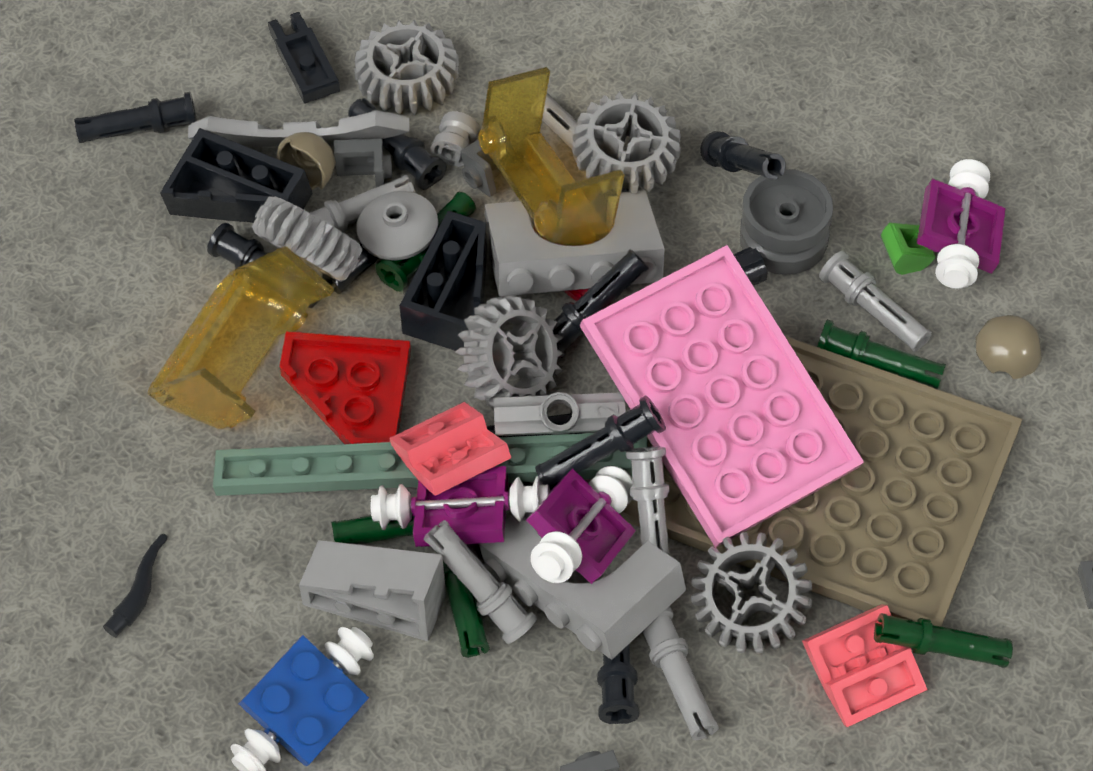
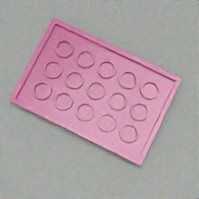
(734, 397)

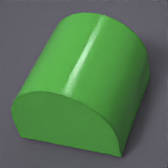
(903, 249)

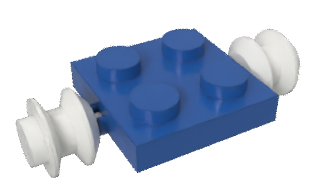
(303, 700)

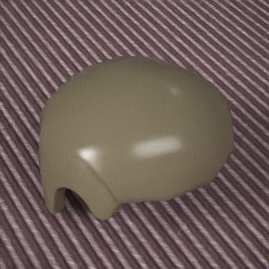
(310, 154)
(1009, 346)

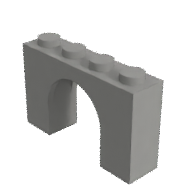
(532, 265)
(599, 613)

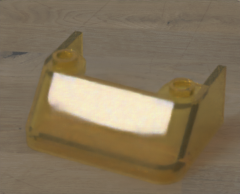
(511, 135)
(234, 335)

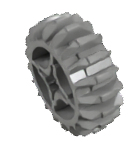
(405, 58)
(651, 145)
(307, 237)
(496, 355)
(769, 558)

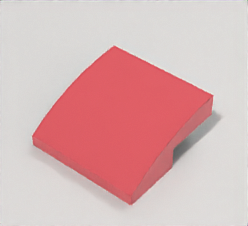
(450, 448)
(861, 673)

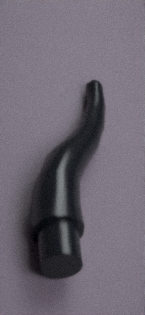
(137, 598)

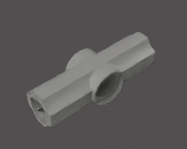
(529, 413)

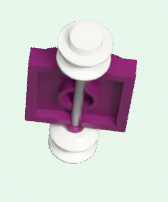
(962, 224)
(471, 508)
(581, 525)

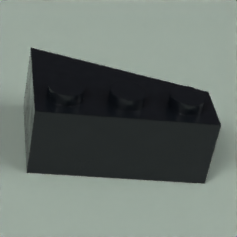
(230, 181)
(447, 283)

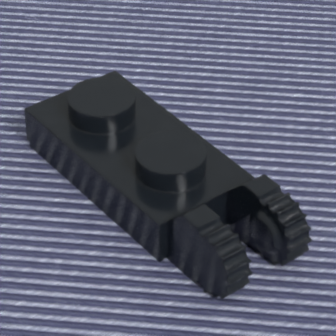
(304, 59)

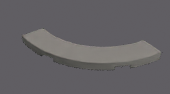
(250, 133)

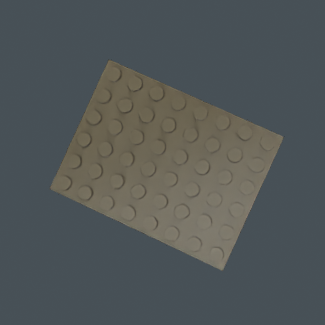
(904, 517)

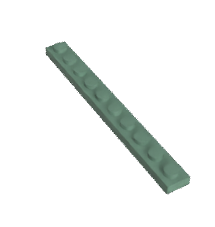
(372, 465)

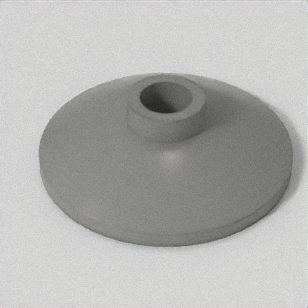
(397, 237)

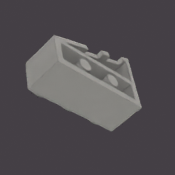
(376, 586)

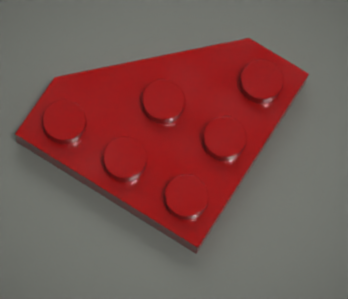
(349, 382)

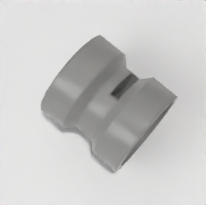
(456, 133)

